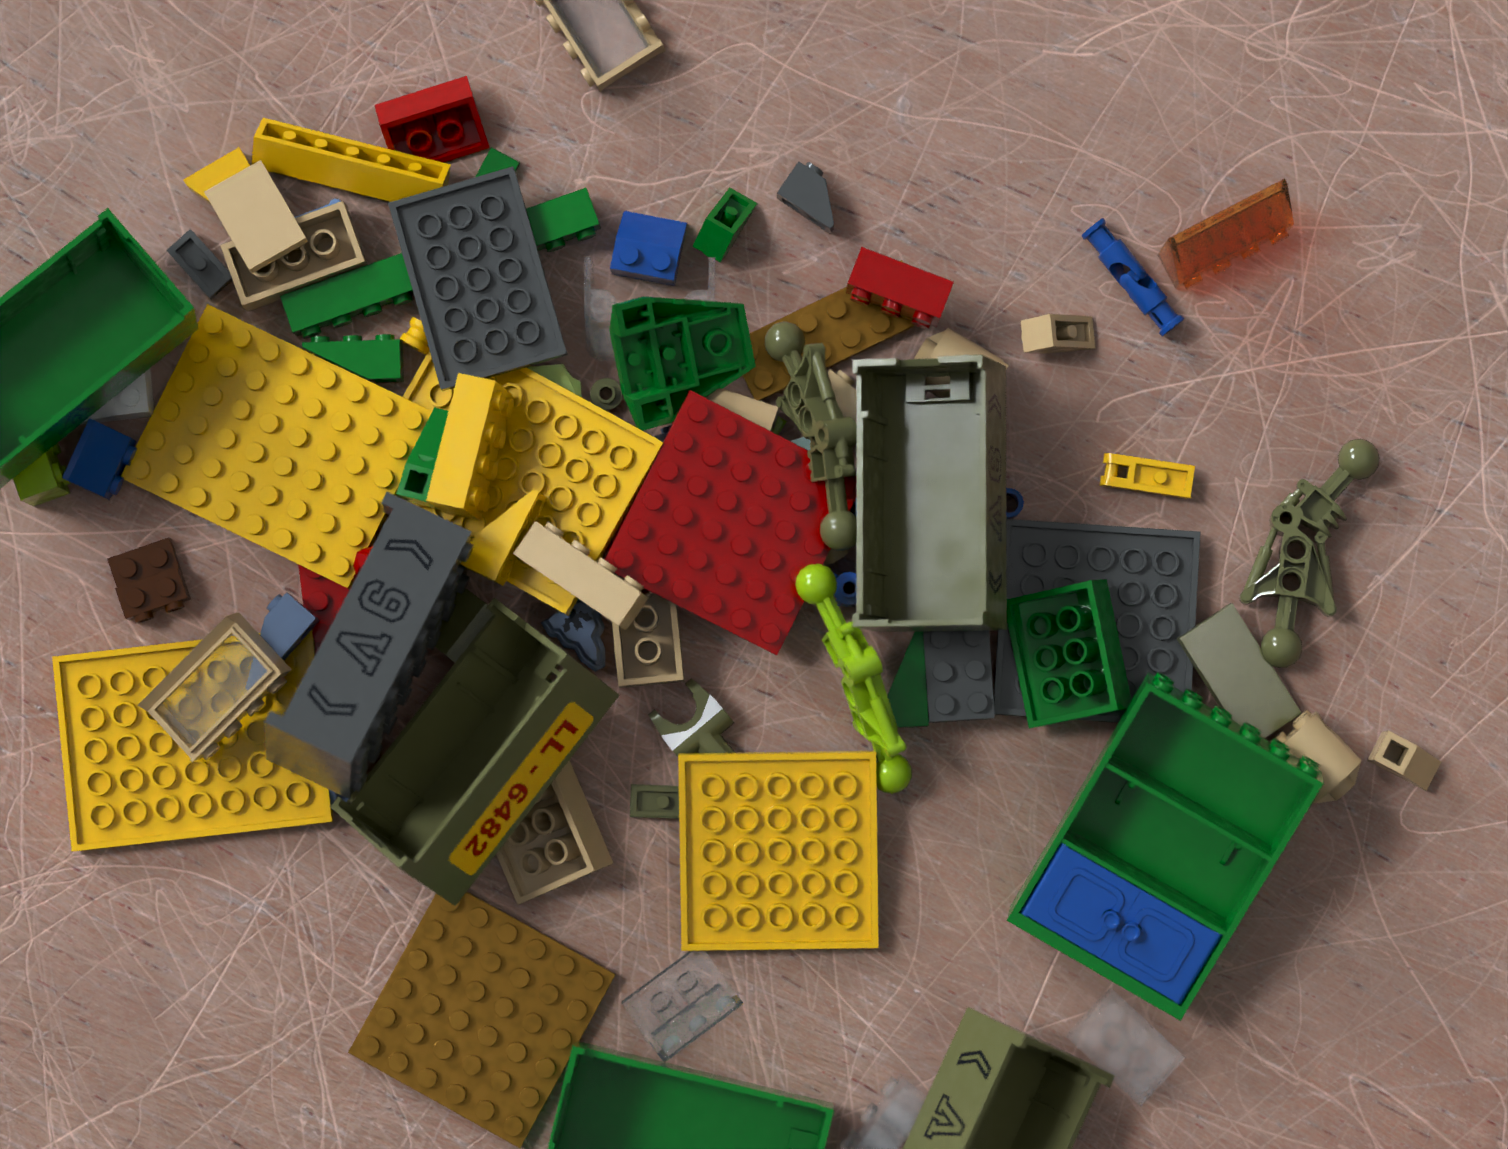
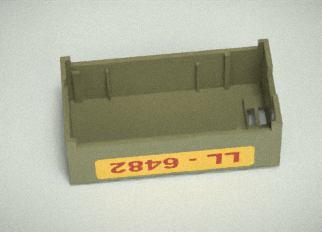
(477, 755)

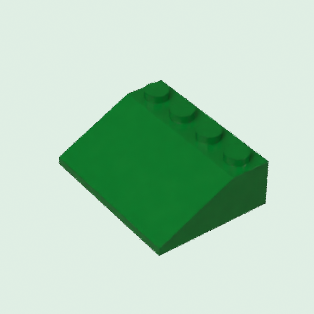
(1068, 653)

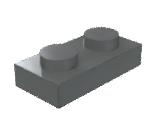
(200, 264)

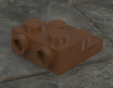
(149, 580)

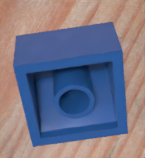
(648, 248)
(100, 459)

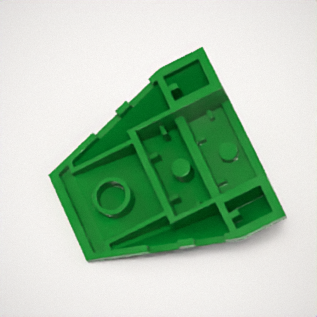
(674, 348)

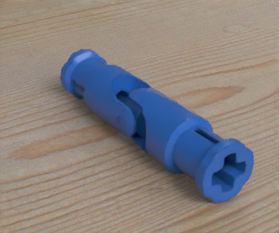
(1136, 282)

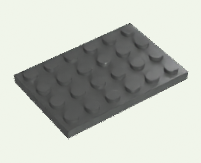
(477, 278)

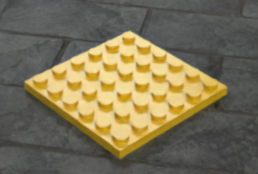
(778, 850)

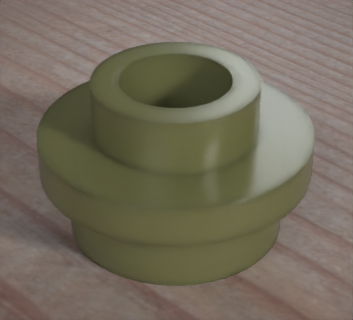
(615, 399)

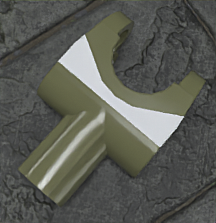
(702, 732)

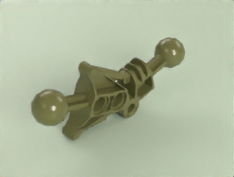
(815, 412)
(1318, 512)

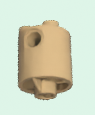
(950, 344)
(1318, 742)

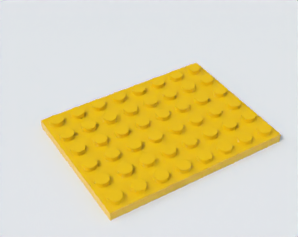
(276, 445)
(565, 450)
(139, 786)

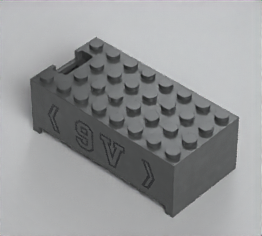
(372, 650)

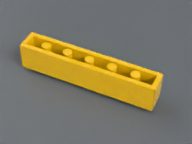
(345, 162)

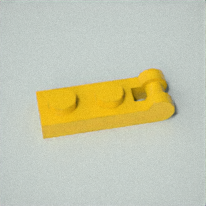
(1148, 476)

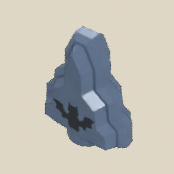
(580, 632)

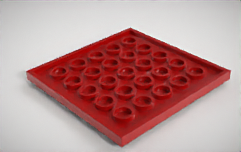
(726, 523)

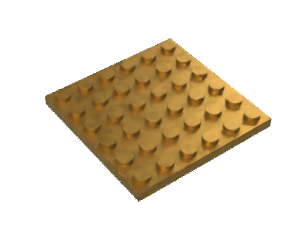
(482, 1014)

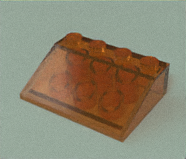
(1228, 235)

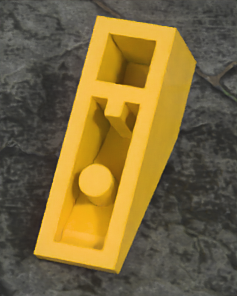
(496, 542)

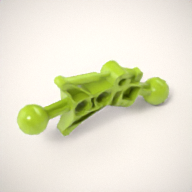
(861, 679)

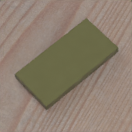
(1237, 672)

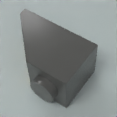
(808, 195)

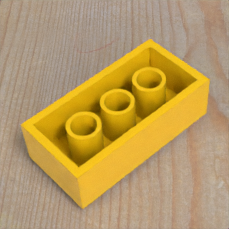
(470, 447)

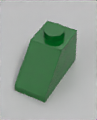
(724, 224)

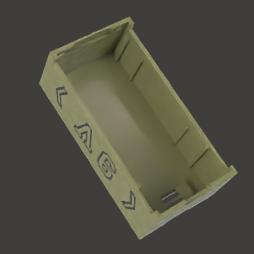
(931, 495)
(1005, 1092)

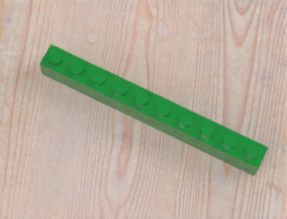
(388, 281)

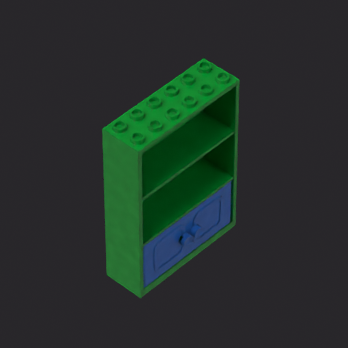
(1166, 845)

